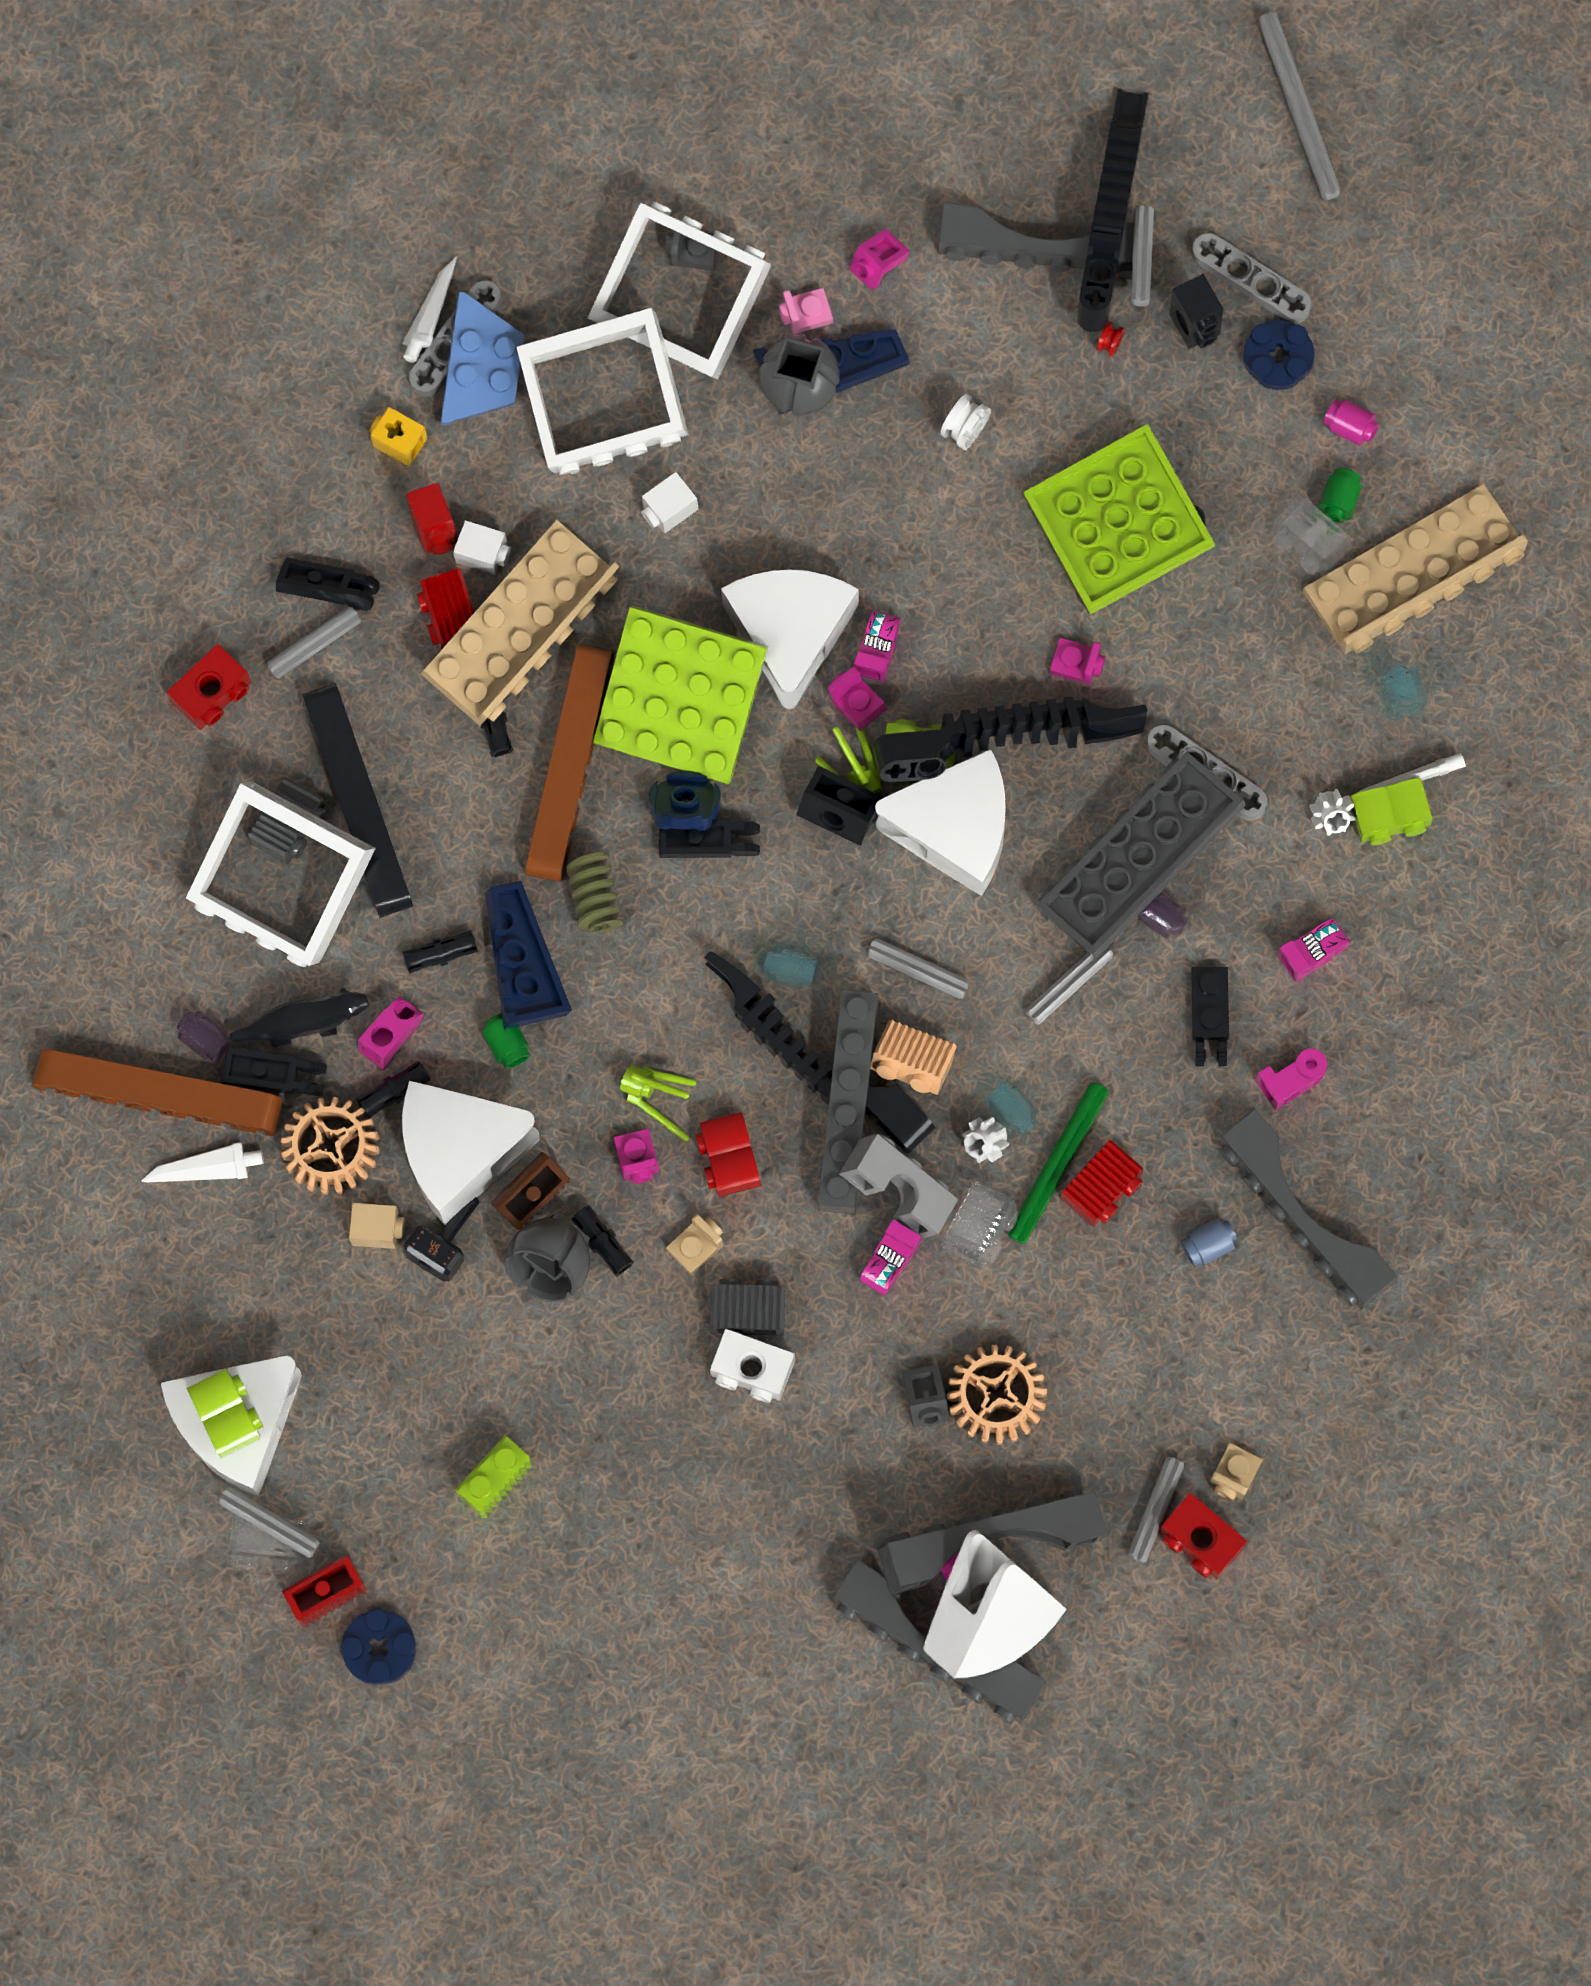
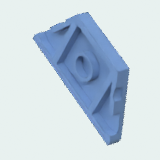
(480, 363)

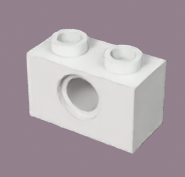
(736, 1351)

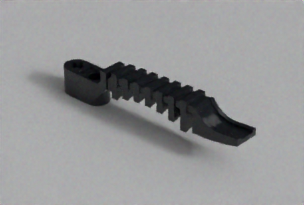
(1111, 211)
(924, 753)
(888, 1103)

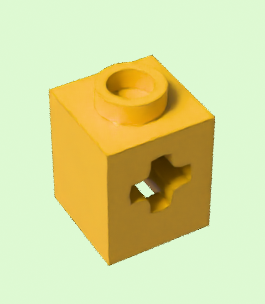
(400, 448)

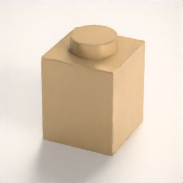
(375, 1225)

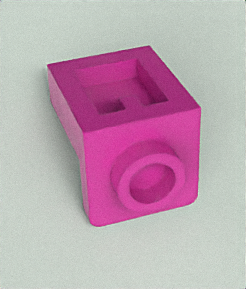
(877, 258)
(1077, 661)
(855, 699)
(636, 1156)

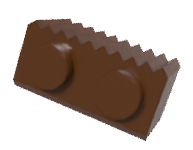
(530, 1191)

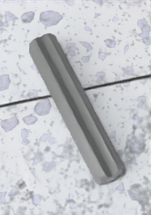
(1142, 255)
(313, 642)
(918, 968)
(1066, 986)
(1156, 1509)
(269, 1522)

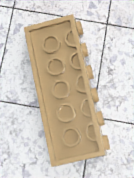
(1415, 570)
(520, 624)

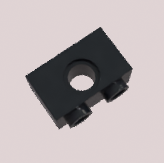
(1196, 312)
(838, 805)

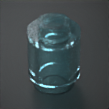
(790, 967)
(1012, 1109)

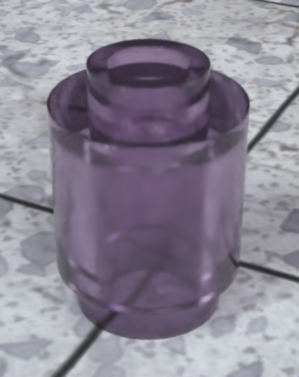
(1164, 916)
(203, 1036)

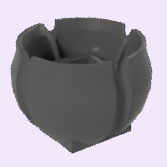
(792, 393)
(549, 1258)

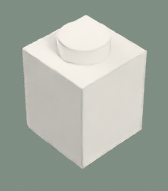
(668, 503)
(481, 548)

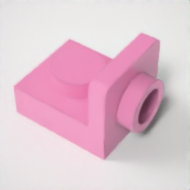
(805, 310)

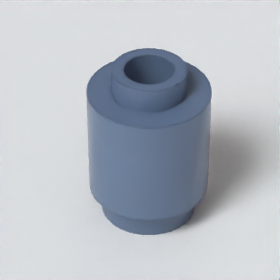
(1209, 1242)

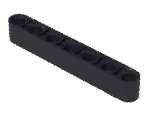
(357, 798)

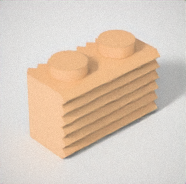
(913, 1057)

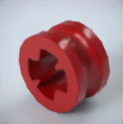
(1110, 339)

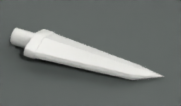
(424, 325)
(1434, 769)
(220, 1163)

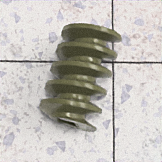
(591, 893)

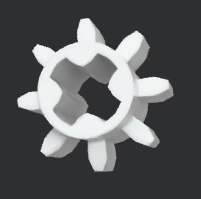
(1332, 812)
(985, 1139)

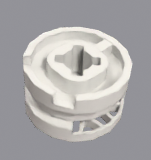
(965, 421)

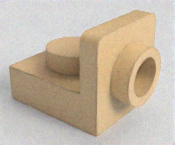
(696, 1244)
(1235, 1473)

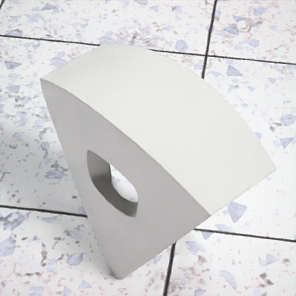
(796, 617)
(952, 820)
(461, 1144)
(270, 1391)
(997, 1627)

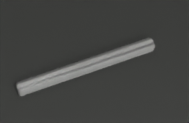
(1299, 106)

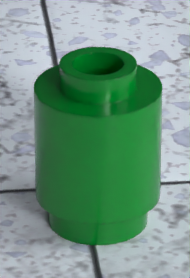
(1340, 495)
(506, 1045)

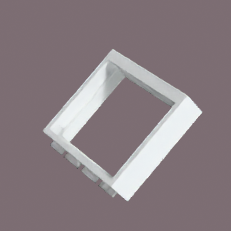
(719, 242)
(585, 338)
(308, 824)

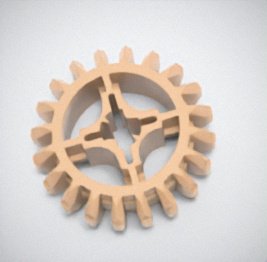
(315, 1118)
(1011, 1404)

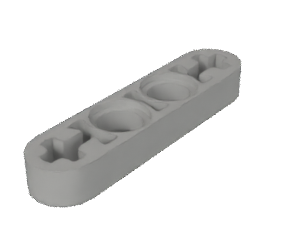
(1255, 273)
(443, 338)
(1211, 763)

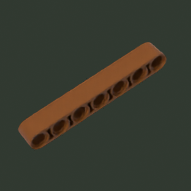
(568, 762)
(157, 1090)

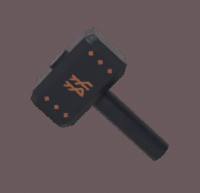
(435, 1251)

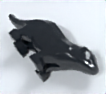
(304, 1018)

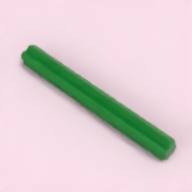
(1058, 1162)

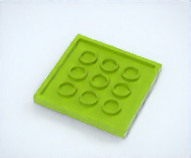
(1119, 519)
(680, 694)

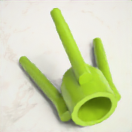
(860, 775)
(643, 1082)

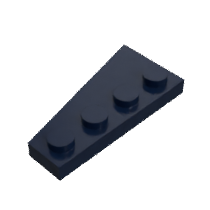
(859, 359)
(524, 968)

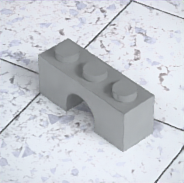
(924, 1200)

